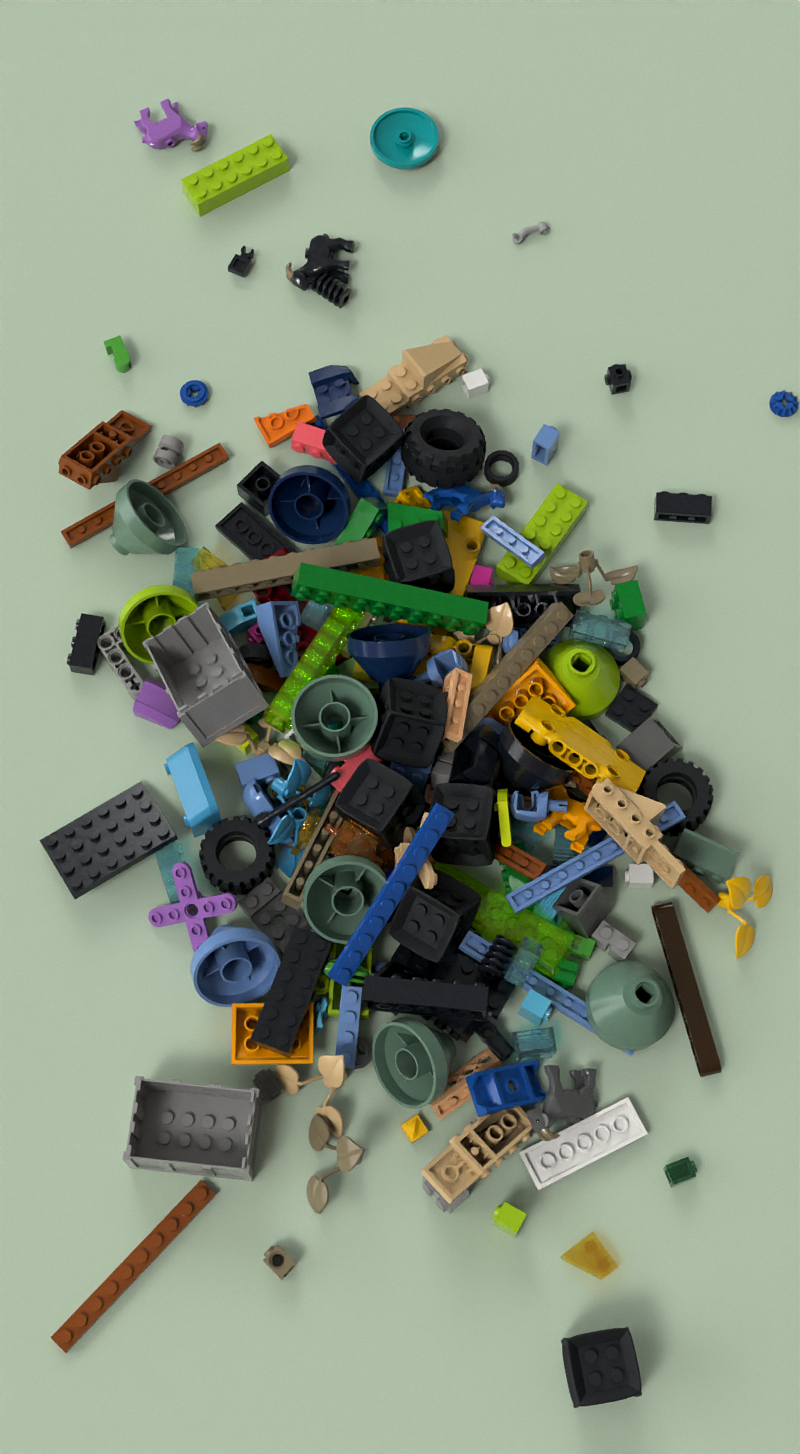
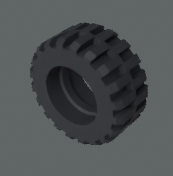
(691, 779)
(229, 832)

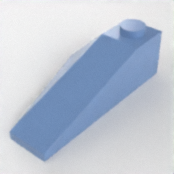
(279, 628)

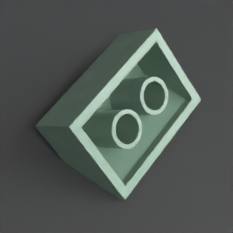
(706, 856)

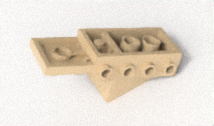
(419, 375)
(637, 818)
(477, 1151)

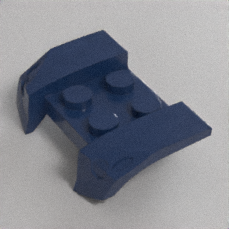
(333, 389)

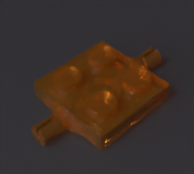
(354, 840)

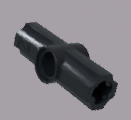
(497, 1042)

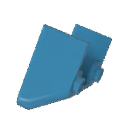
(193, 790)

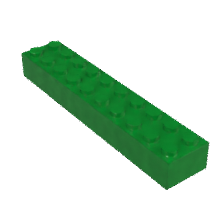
(389, 599)

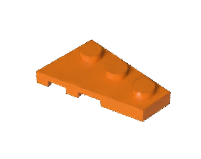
(282, 425)

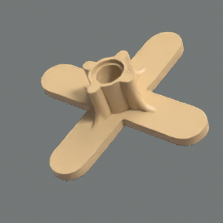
(426, 872)

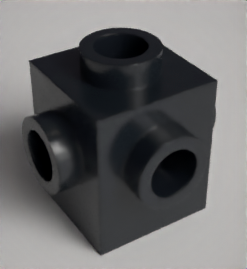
(618, 378)

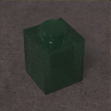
(680, 1171)

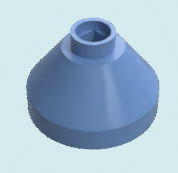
(234, 966)

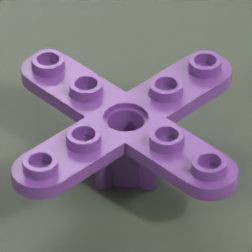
(186, 910)

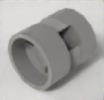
(168, 451)

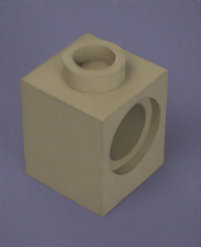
(634, 674)
(282, 1270)

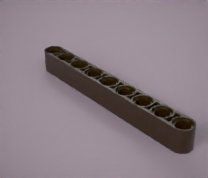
(686, 989)

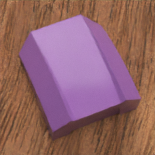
(155, 704)

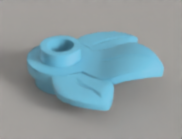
(321, 1010)

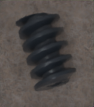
(331, 291)
(496, 957)

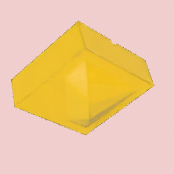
(414, 1128)

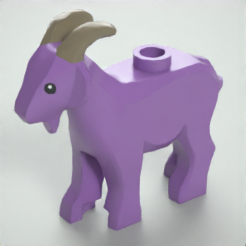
(172, 129)

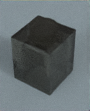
(268, 1085)

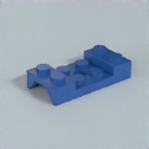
(491, 1090)

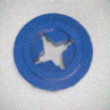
(196, 386)
(778, 408)

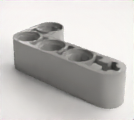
(123, 665)

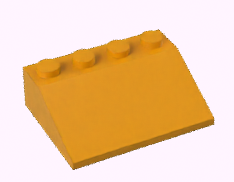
(535, 680)
(245, 1053)

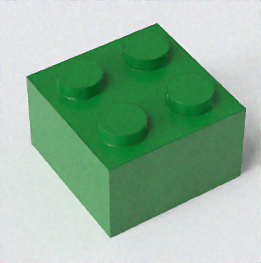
(628, 604)

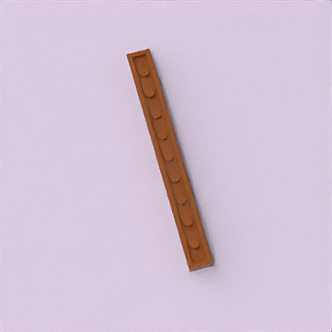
(164, 483)
(689, 882)
(133, 1266)

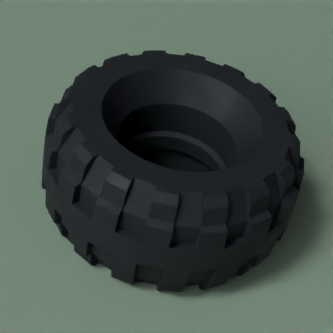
(443, 448)

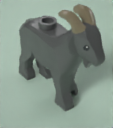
(564, 1103)

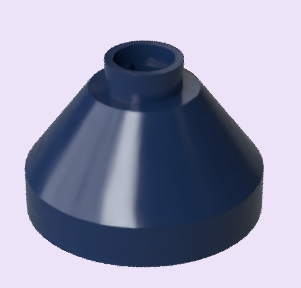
(309, 504)
(389, 650)

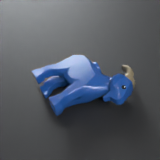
(465, 499)

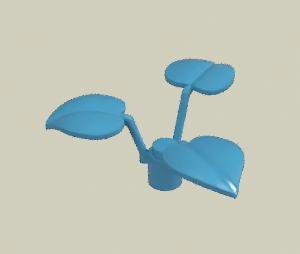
(286, 788)
(285, 860)

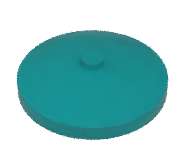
(404, 138)

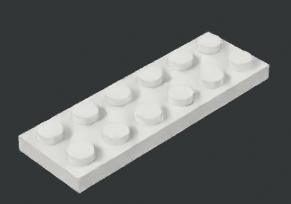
(583, 1143)

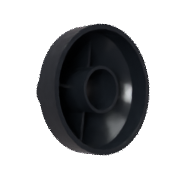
(529, 765)

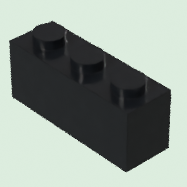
(682, 507)
(85, 644)

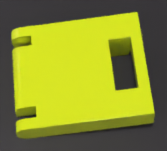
(502, 807)

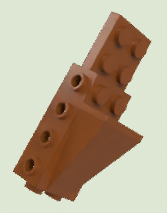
(102, 450)

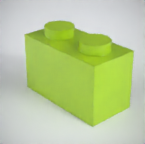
(508, 1218)

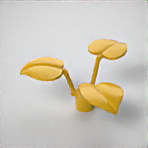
(739, 890)

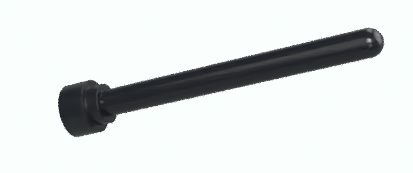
(265, 819)

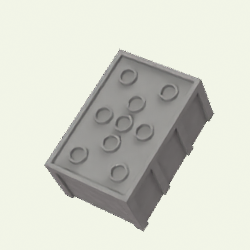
(205, 675)
(194, 1129)

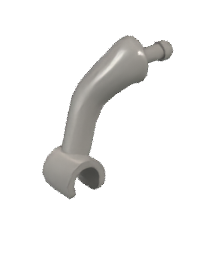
(519, 237)

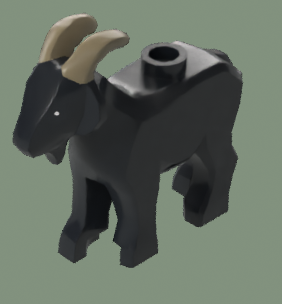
(321, 261)

